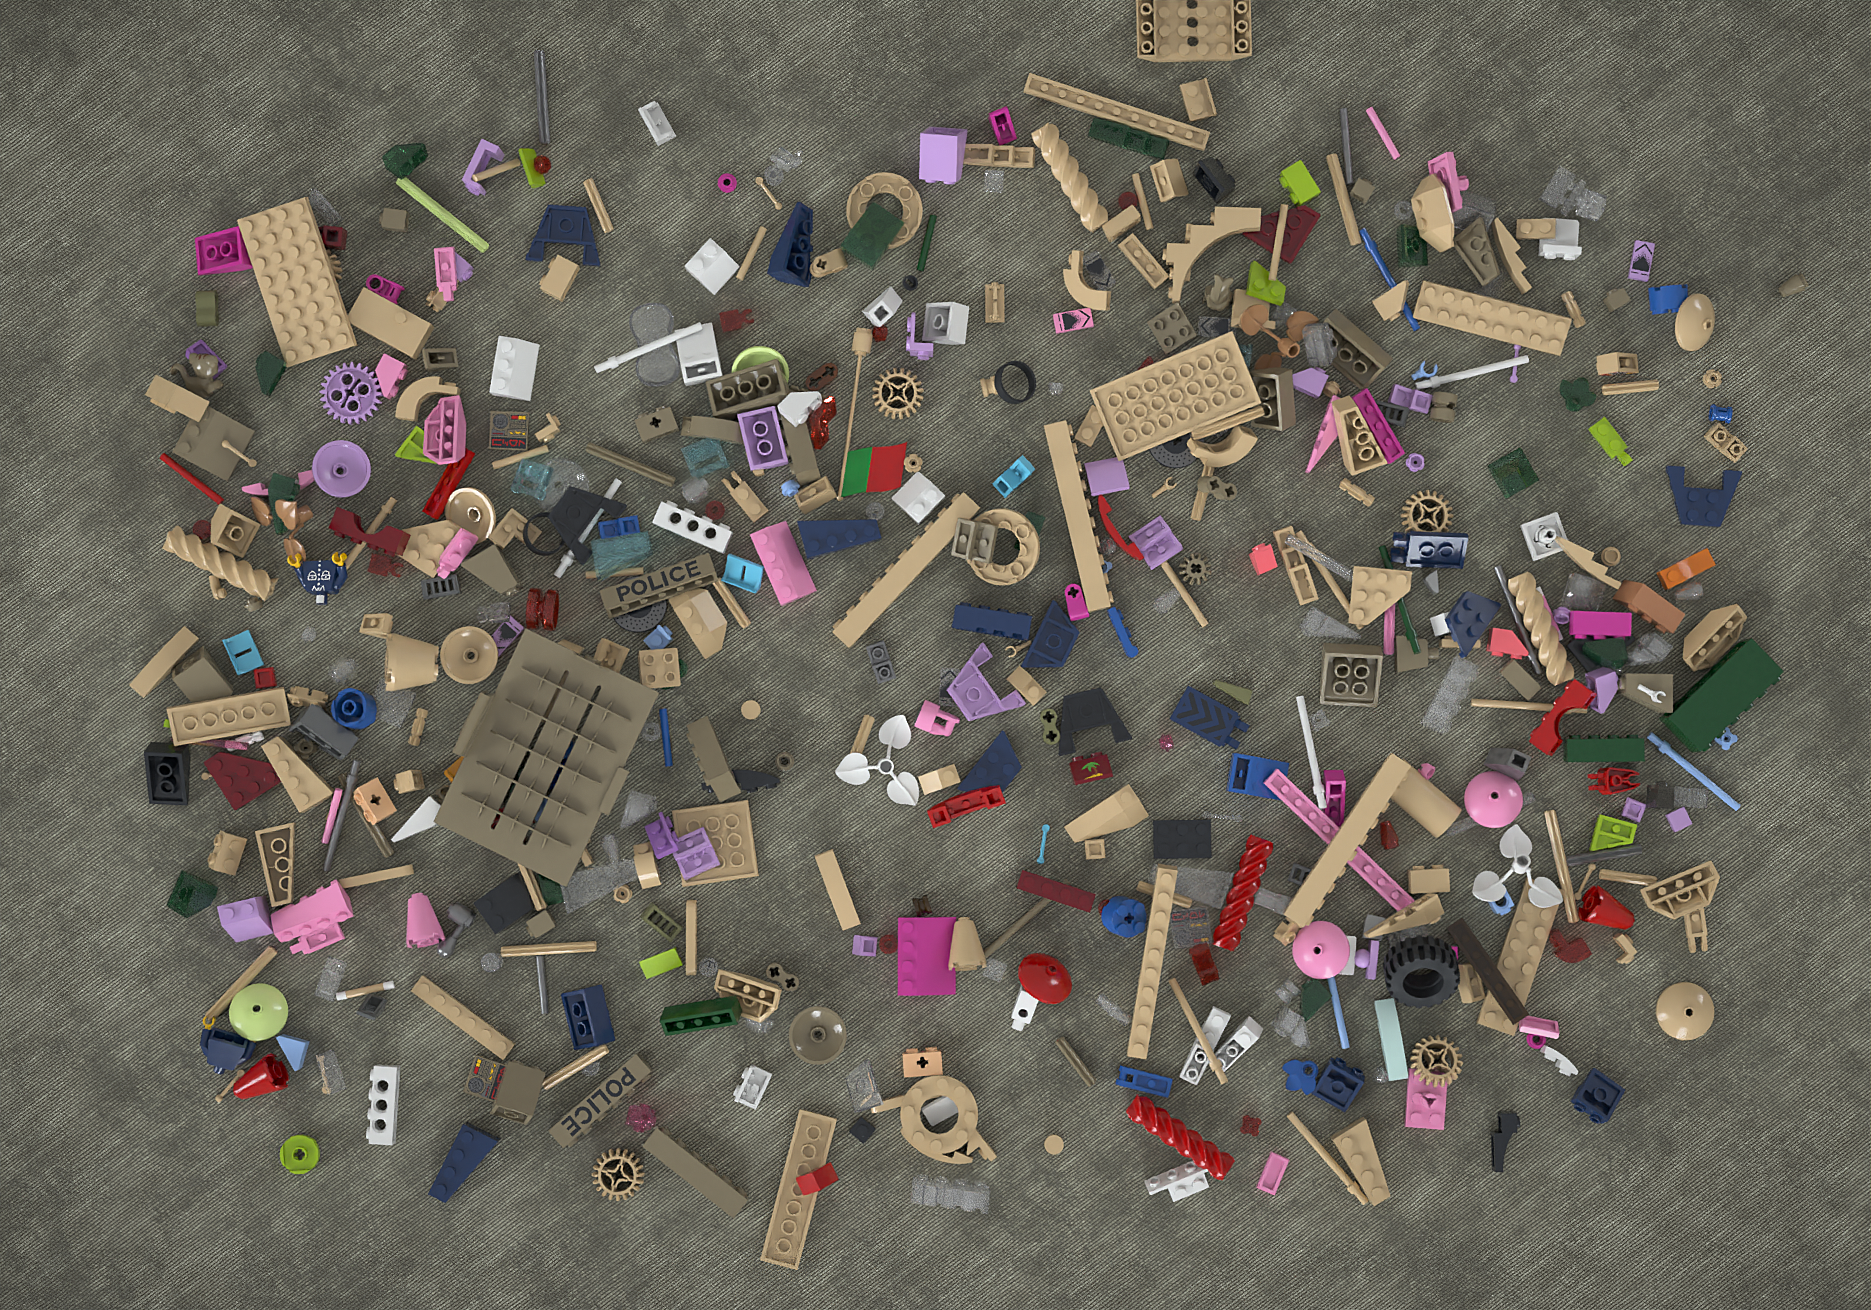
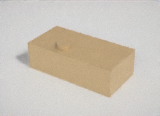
(390, 323)

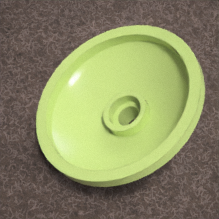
(759, 355)
(261, 1024)

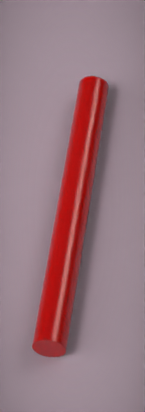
(191, 478)

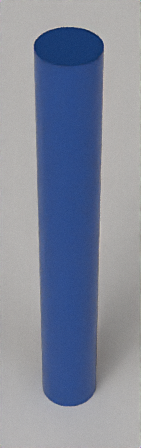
(665, 737)

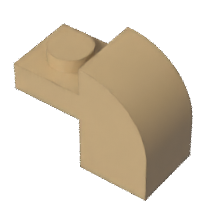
(646, 865)

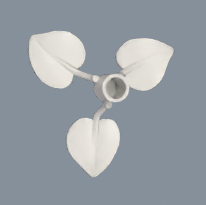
(855, 771)
(1517, 845)

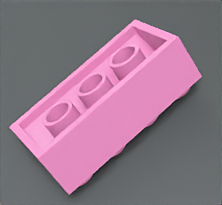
(783, 563)

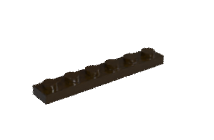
(1487, 971)

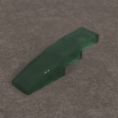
(1128, 138)

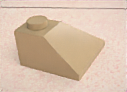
(232, 530)

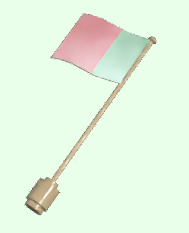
(870, 467)

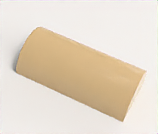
(1426, 803)

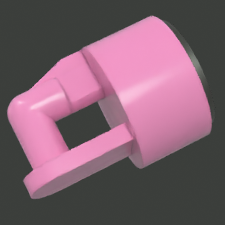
(926, 717)

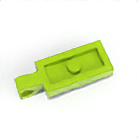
(1610, 441)

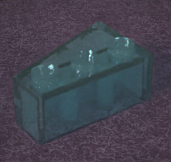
(619, 552)

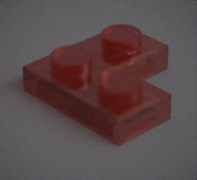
(819, 422)

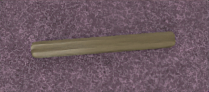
(630, 464)
(374, 830)

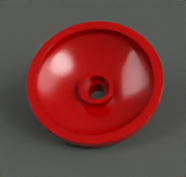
(1045, 978)

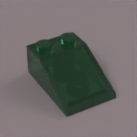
(872, 235)

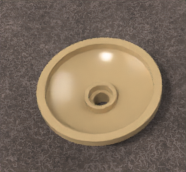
(1694, 322)
(463, 510)
(457, 648)
(1672, 1011)

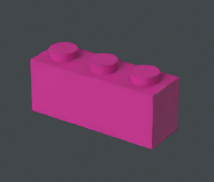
(1599, 624)

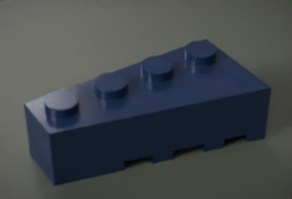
(832, 536)
(992, 622)
(463, 1158)

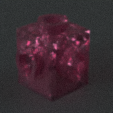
(634, 1117)

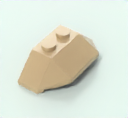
(1433, 213)
(701, 620)
(1713, 637)
(1683, 891)
(756, 996)

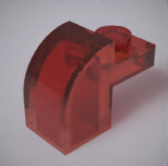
(1568, 952)
(1203, 963)

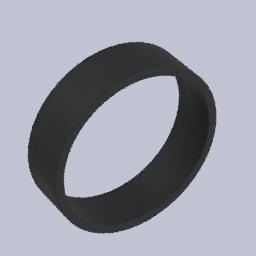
(999, 386)
(529, 544)

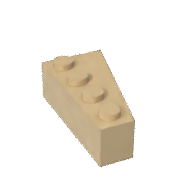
(1356, 440)
(1362, 1159)

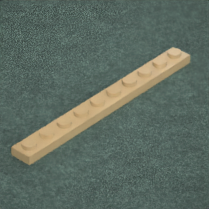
(1116, 112)

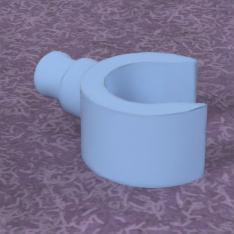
(1420, 373)

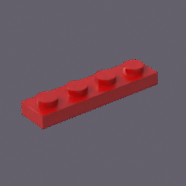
(447, 485)

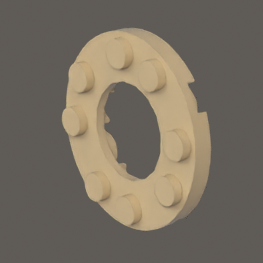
(892, 184)
(1028, 554)
(931, 1141)

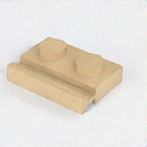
(1198, 100)

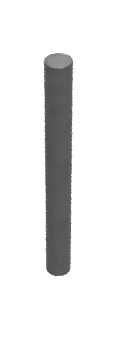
(1346, 146)

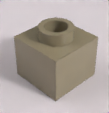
(1362, 190)
(1616, 299)

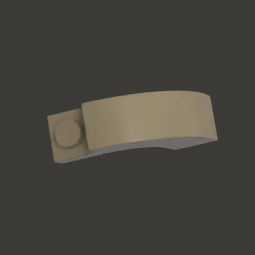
(712, 428)

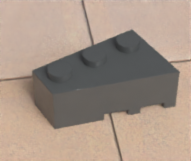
(325, 731)

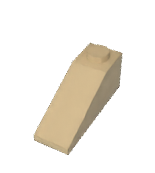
(409, 781)

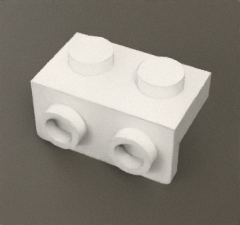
(752, 1087)

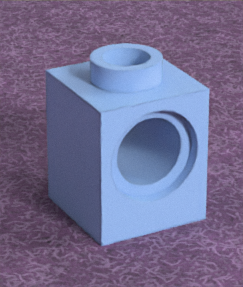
(1505, 907)

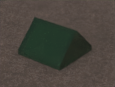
(1411, 247)

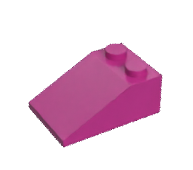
(222, 252)

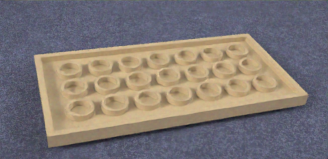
(297, 282)
(1175, 396)

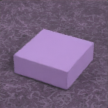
(1633, 809)
(1678, 819)

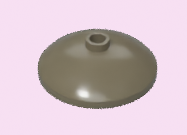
(807, 1045)

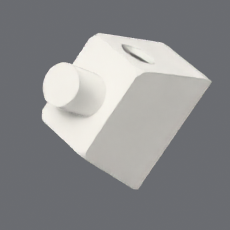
(1023, 1001)

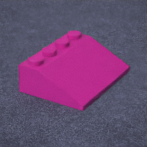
(925, 955)

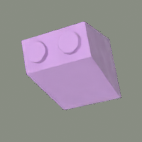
(942, 154)
(246, 918)

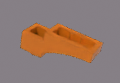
(1685, 569)

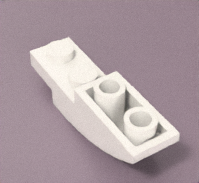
(1197, 1058)

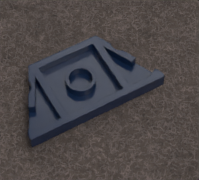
(1469, 619)
(1052, 641)
(994, 768)

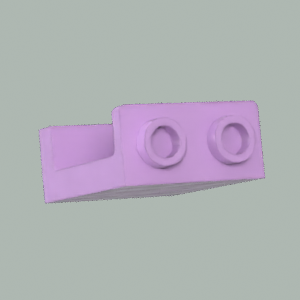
(478, 164)

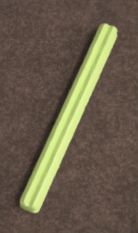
(443, 214)

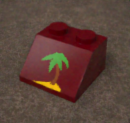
(1090, 769)

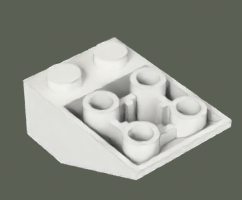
(699, 356)

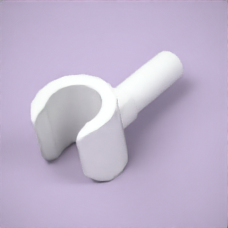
(1653, 694)

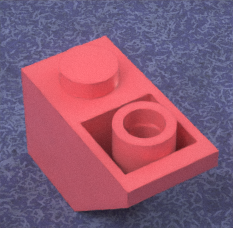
(1263, 558)
(1505, 642)

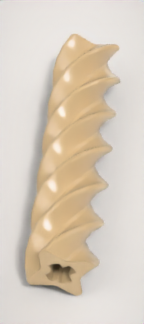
(1073, 183)
(220, 564)
(1543, 634)

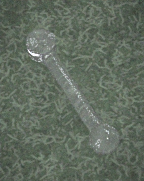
(1238, 818)

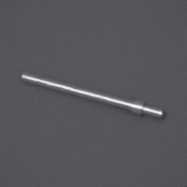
(1532, 655)
(351, 779)

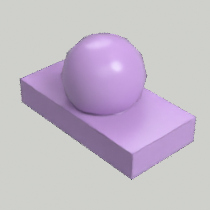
(1368, 959)

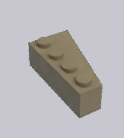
(800, 451)
(712, 759)

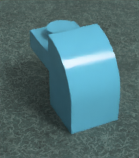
(1014, 476)

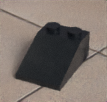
(1214, 179)
(167, 773)
(505, 903)

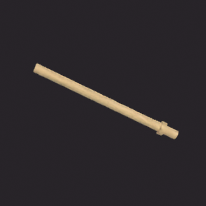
(372, 528)

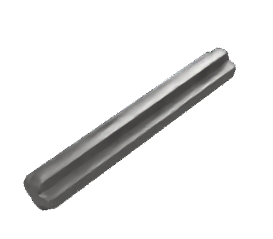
(1602, 855)

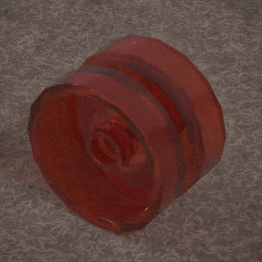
(542, 609)

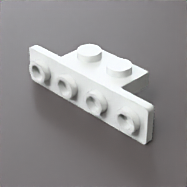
(1180, 1181)

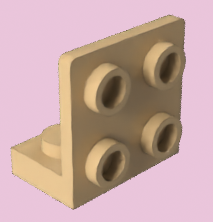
(1241, 303)
(659, 668)

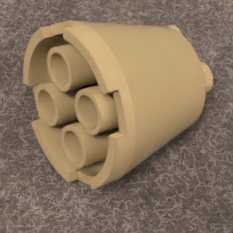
(409, 662)

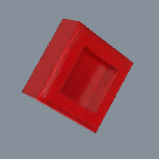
(264, 677)

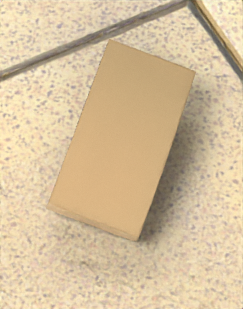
(1725, 442)

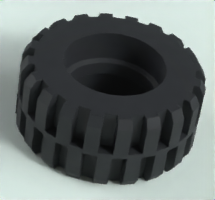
(1418, 954)

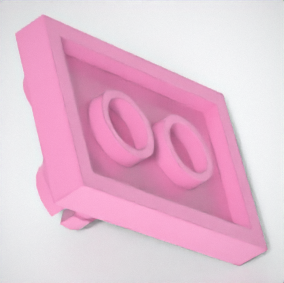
(1445, 169)
(1424, 1103)

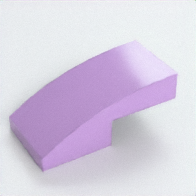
(1413, 399)

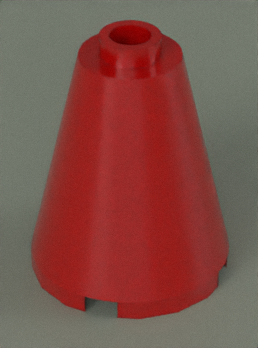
(1604, 909)
(262, 1078)

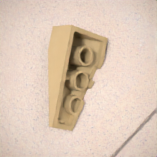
(1420, 912)

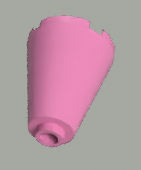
(422, 923)

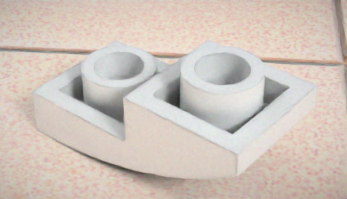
(1563, 1063)

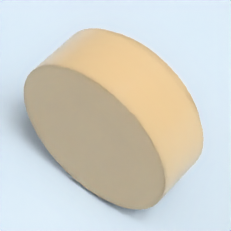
(750, 709)
(1053, 1144)

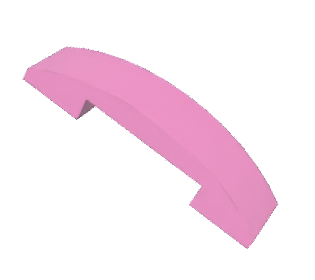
(259, 489)

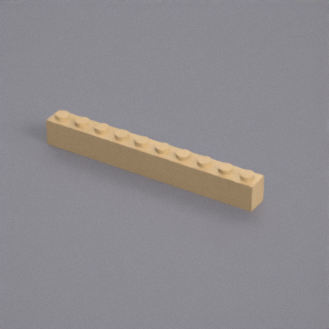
(1077, 516)
(904, 571)
(1346, 840)
(1152, 961)

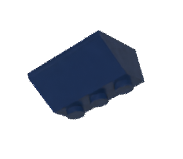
(588, 1017)

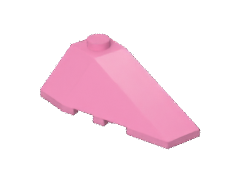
(1325, 437)

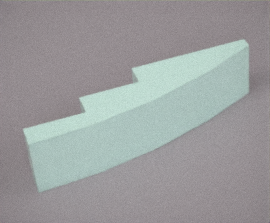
(1391, 1039)

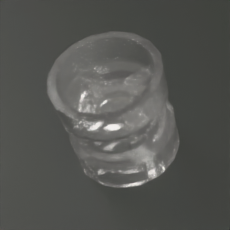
(488, 962)
(1283, 994)

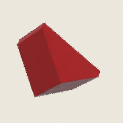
(817, 1179)

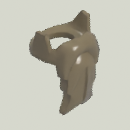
(1218, 295)

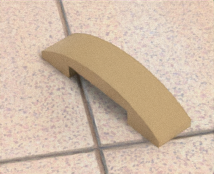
(957, 1158)

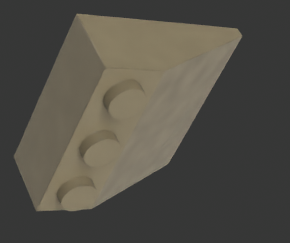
(203, 443)
(1350, 674)

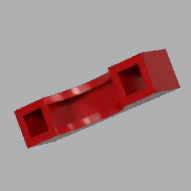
(1547, 735)

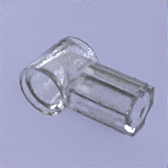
(1273, 901)

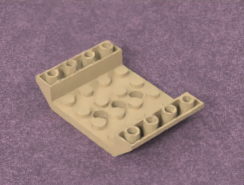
(1221, 30)

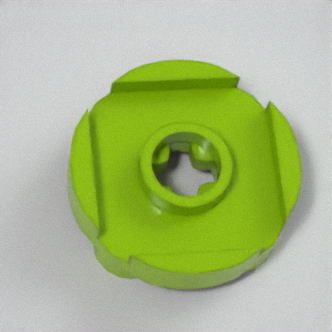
(292, 1162)

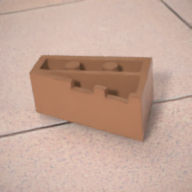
(1649, 606)

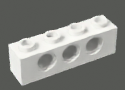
(718, 543)
(391, 1075)

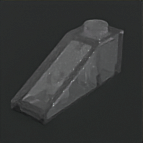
(1322, 625)

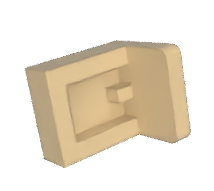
(547, 434)
(1624, 943)

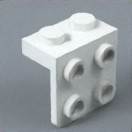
(1565, 243)

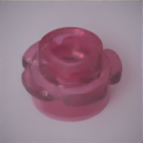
(1166, 742)

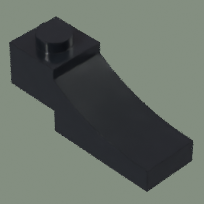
(1507, 1125)

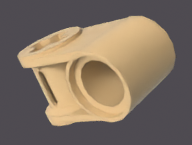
(831, 262)

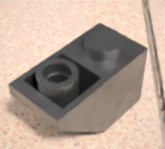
(1508, 762)

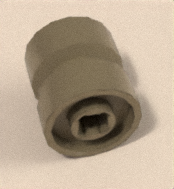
(1443, 407)

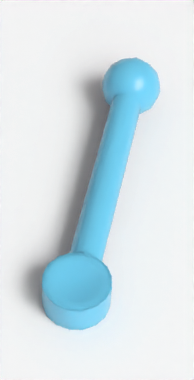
(1045, 828)

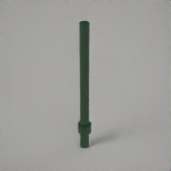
(1411, 633)

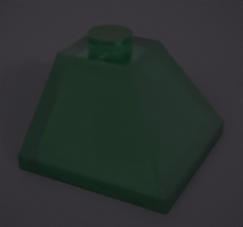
(1513, 473)
(191, 894)

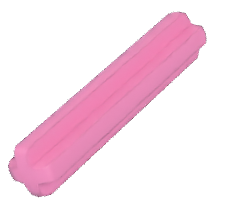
(1389, 627)

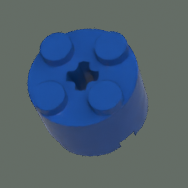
(1667, 298)
(354, 709)
(1124, 916)

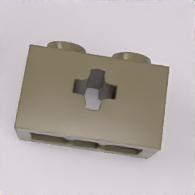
(648, 431)

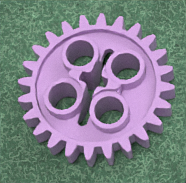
(336, 384)

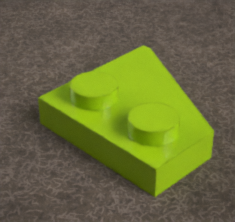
(1263, 288)
(413, 447)
(1611, 833)

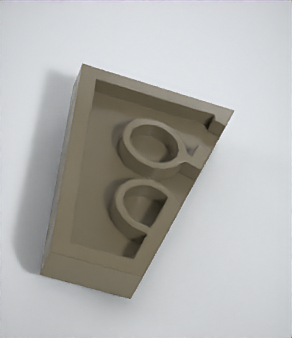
(1477, 252)

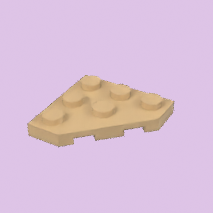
(428, 543)
(1376, 591)

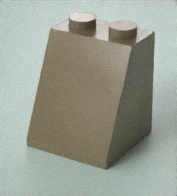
(494, 570)
(201, 677)
(1628, 685)
(518, 1092)

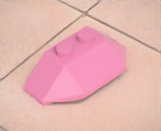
(445, 431)

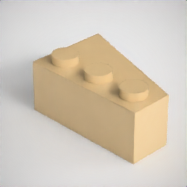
(175, 398)

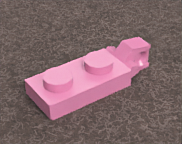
(446, 271)
(456, 552)
(318, 939)

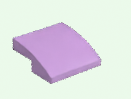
(1106, 476)
(1156, 542)
(695, 854)

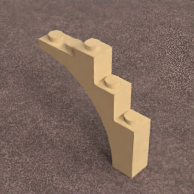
(1226, 222)

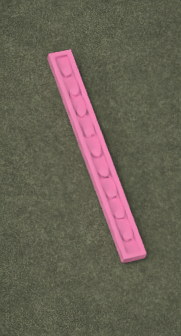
(1326, 830)

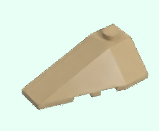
(1112, 814)

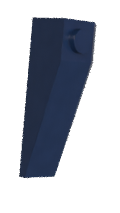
(791, 255)

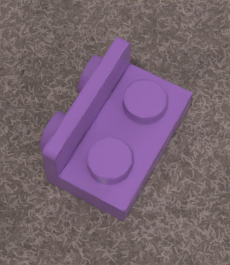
(661, 836)

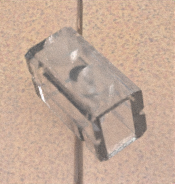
(1319, 344)

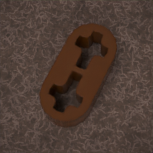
(824, 380)

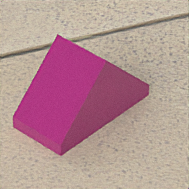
(1002, 126)

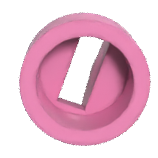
(1427, 770)

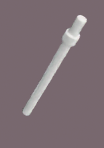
(614, 361)
(1435, 381)
(567, 559)
(1318, 788)

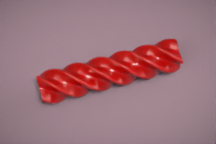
(1240, 897)
(1174, 1133)

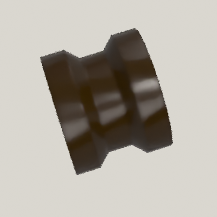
(922, 905)

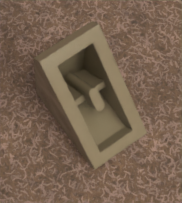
(440, 359)

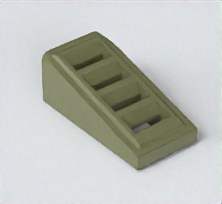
(1239, 693)
(644, 916)

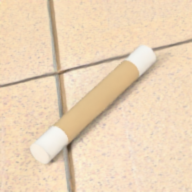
(365, 990)

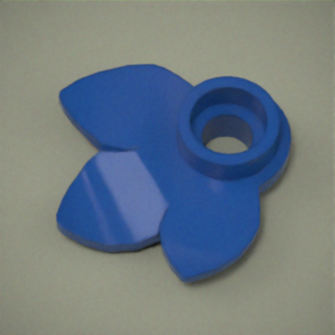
(1298, 1078)

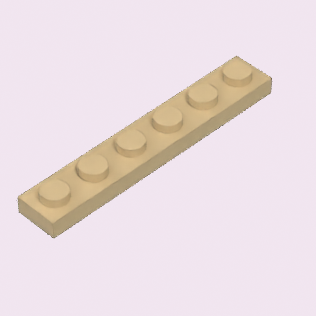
(463, 1017)

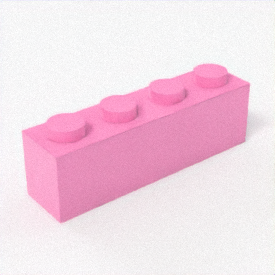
(312, 913)

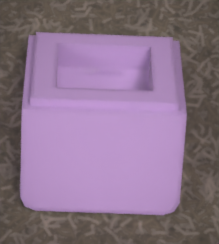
(864, 945)

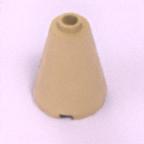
(966, 947)

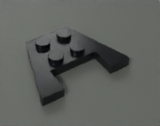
(574, 514)
(1087, 711)

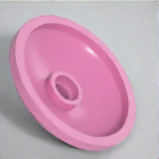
(1490, 811)
(1333, 946)

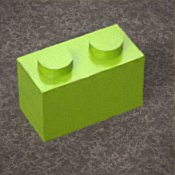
(1299, 183)

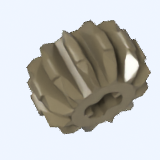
(1194, 562)

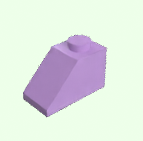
(1310, 381)
(1604, 683)

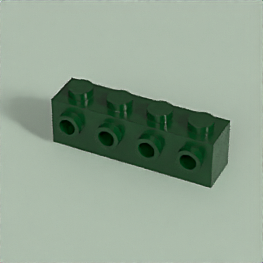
(1604, 750)
(700, 1015)

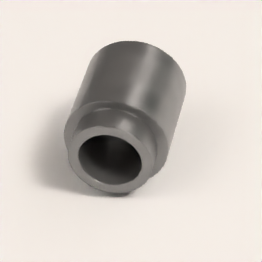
(461, 914)

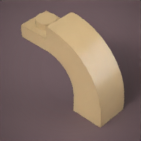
(1080, 289)
(417, 392)
(1226, 452)

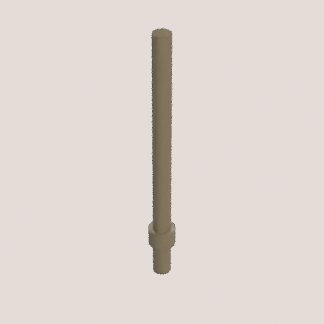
(1019, 924)

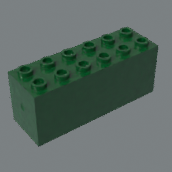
(1722, 695)

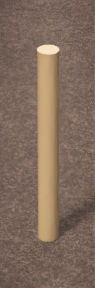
(1278, 242)
(1185, 595)

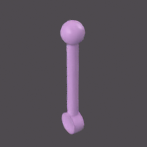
(1514, 378)

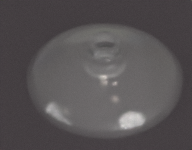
(566, 472)

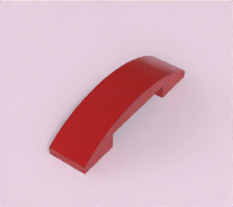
(1131, 550)
(965, 803)

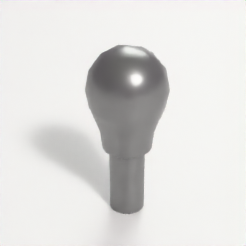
(447, 947)

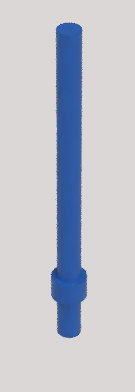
(1371, 247)

